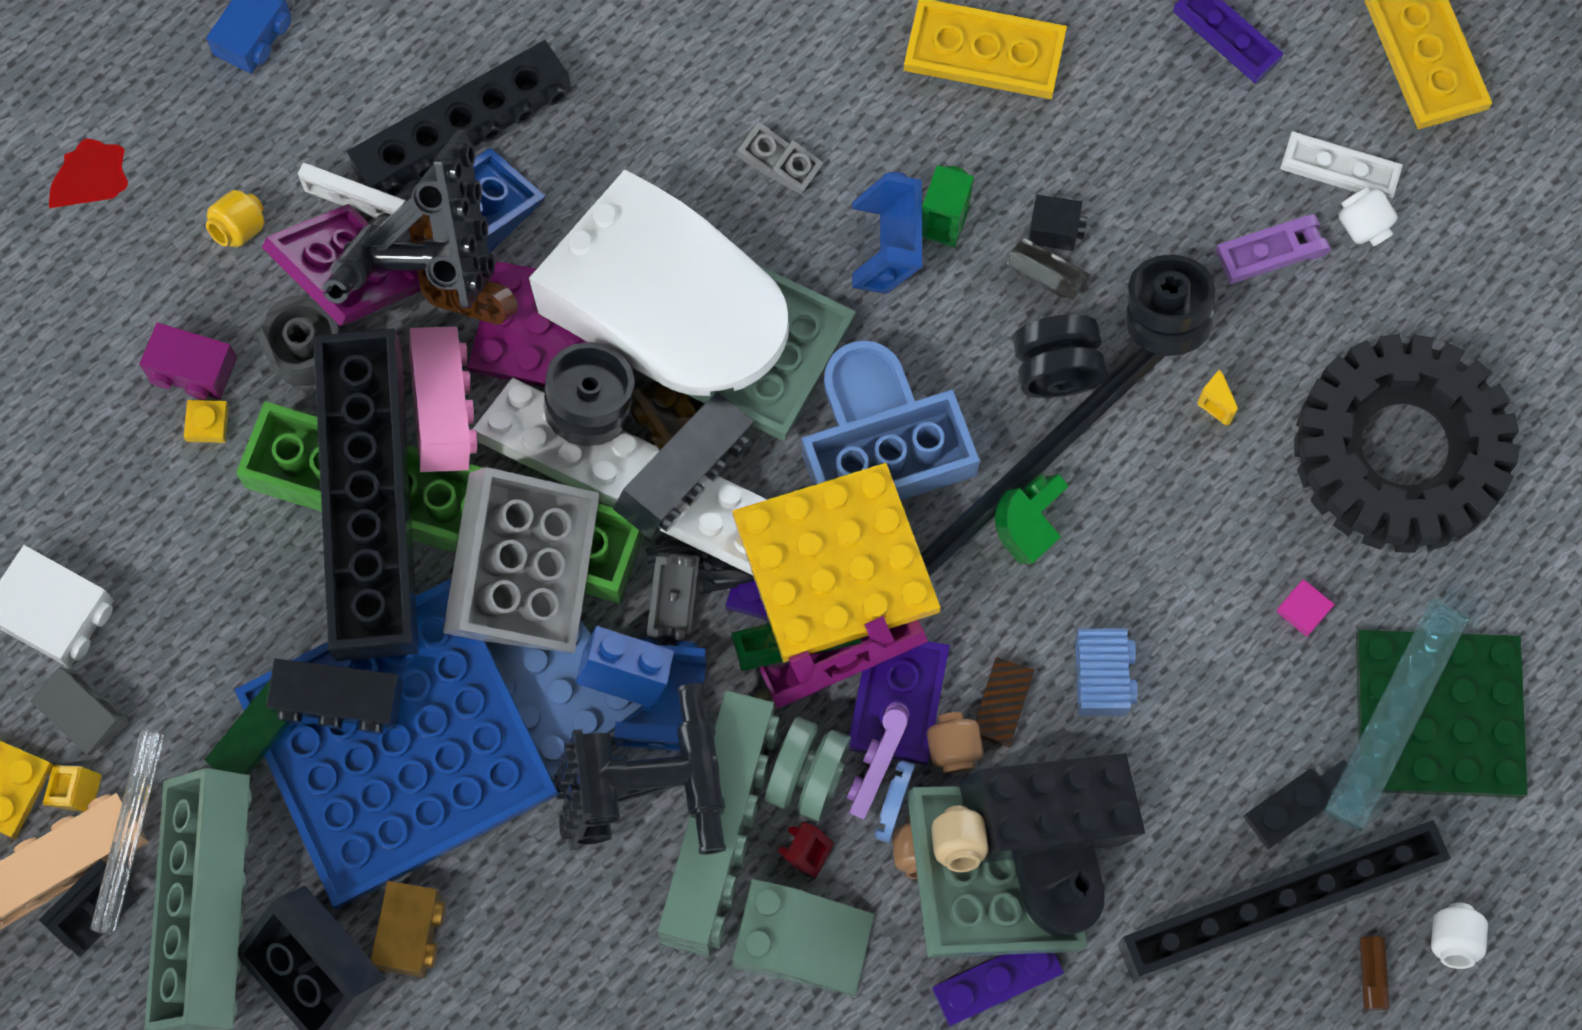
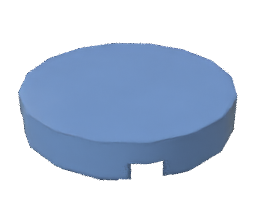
(894, 801)

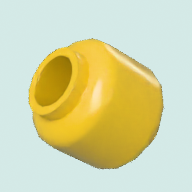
(235, 218)

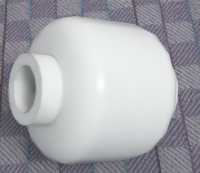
(1368, 216)
(1459, 936)

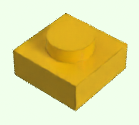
(206, 421)

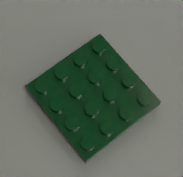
(1472, 724)

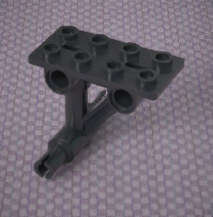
(452, 258)
(596, 782)

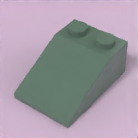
(802, 938)

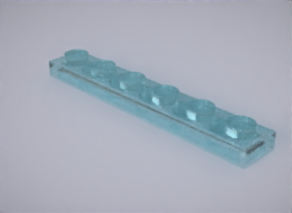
(1396, 715)

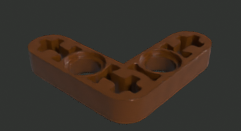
(494, 303)

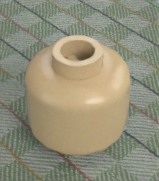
(959, 839)

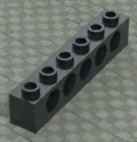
(469, 103)

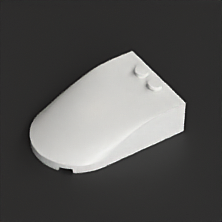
(664, 292)

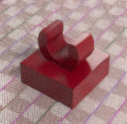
(807, 850)

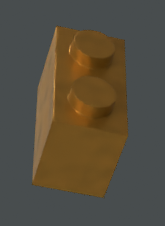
(407, 929)

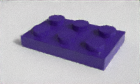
(907, 678)

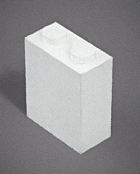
(51, 607)

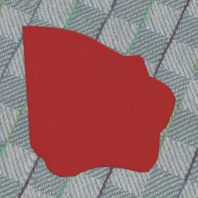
(89, 174)

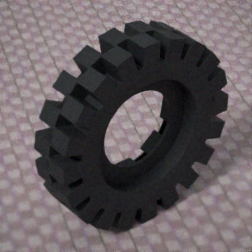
(1416, 375)

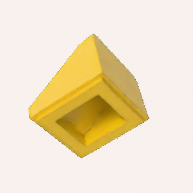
(1218, 399)
(71, 787)

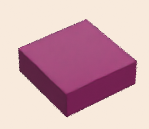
(1305, 608)

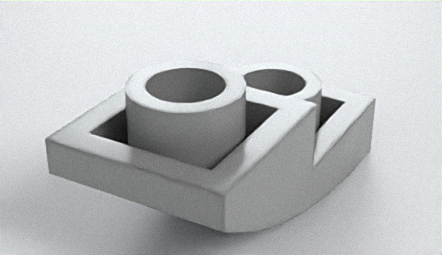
(779, 160)

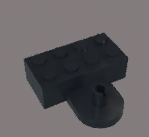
(1051, 824)

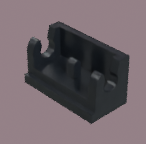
(73, 913)

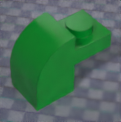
(1020, 519)

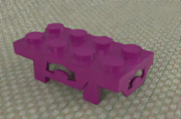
(811, 673)

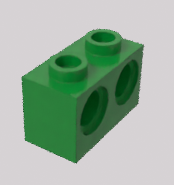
(946, 205)

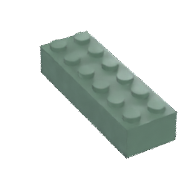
(706, 882)
(198, 902)

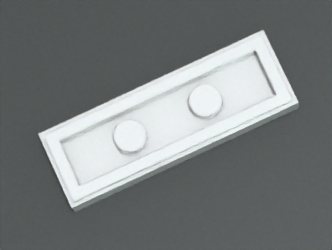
(1340, 165)
(345, 191)

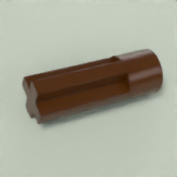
(1374, 973)

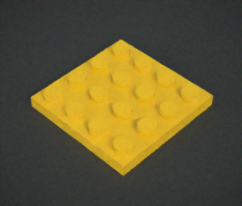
(835, 561)

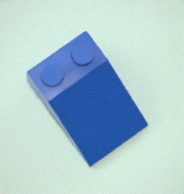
(505, 196)

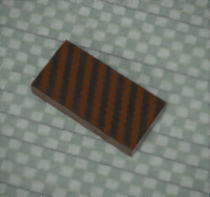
(1003, 701)

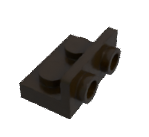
(662, 411)

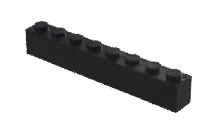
(1283, 901)

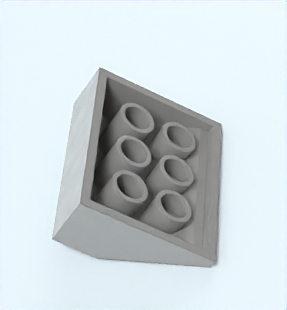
(521, 561)

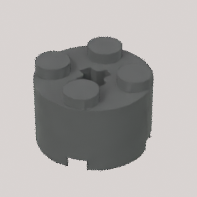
(284, 327)

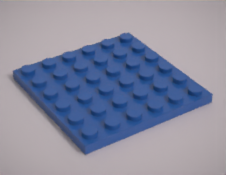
(417, 791)

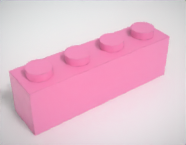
(440, 399)

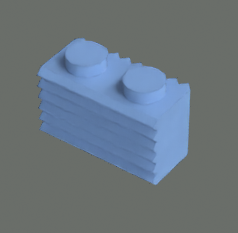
(1104, 672)

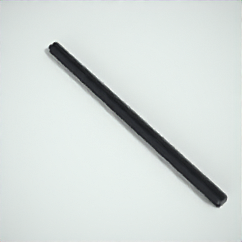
(1039, 457)

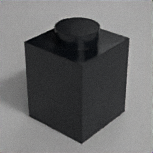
(1057, 222)

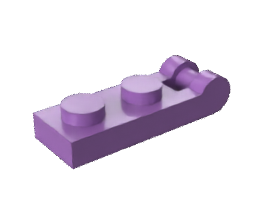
(1272, 249)
(879, 757)

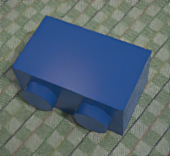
(248, 30)
(624, 667)

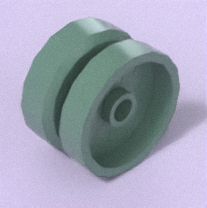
(812, 770)

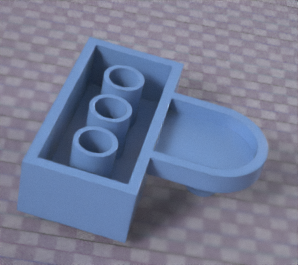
(882, 423)

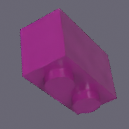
(187, 362)

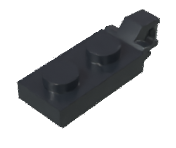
(1294, 804)

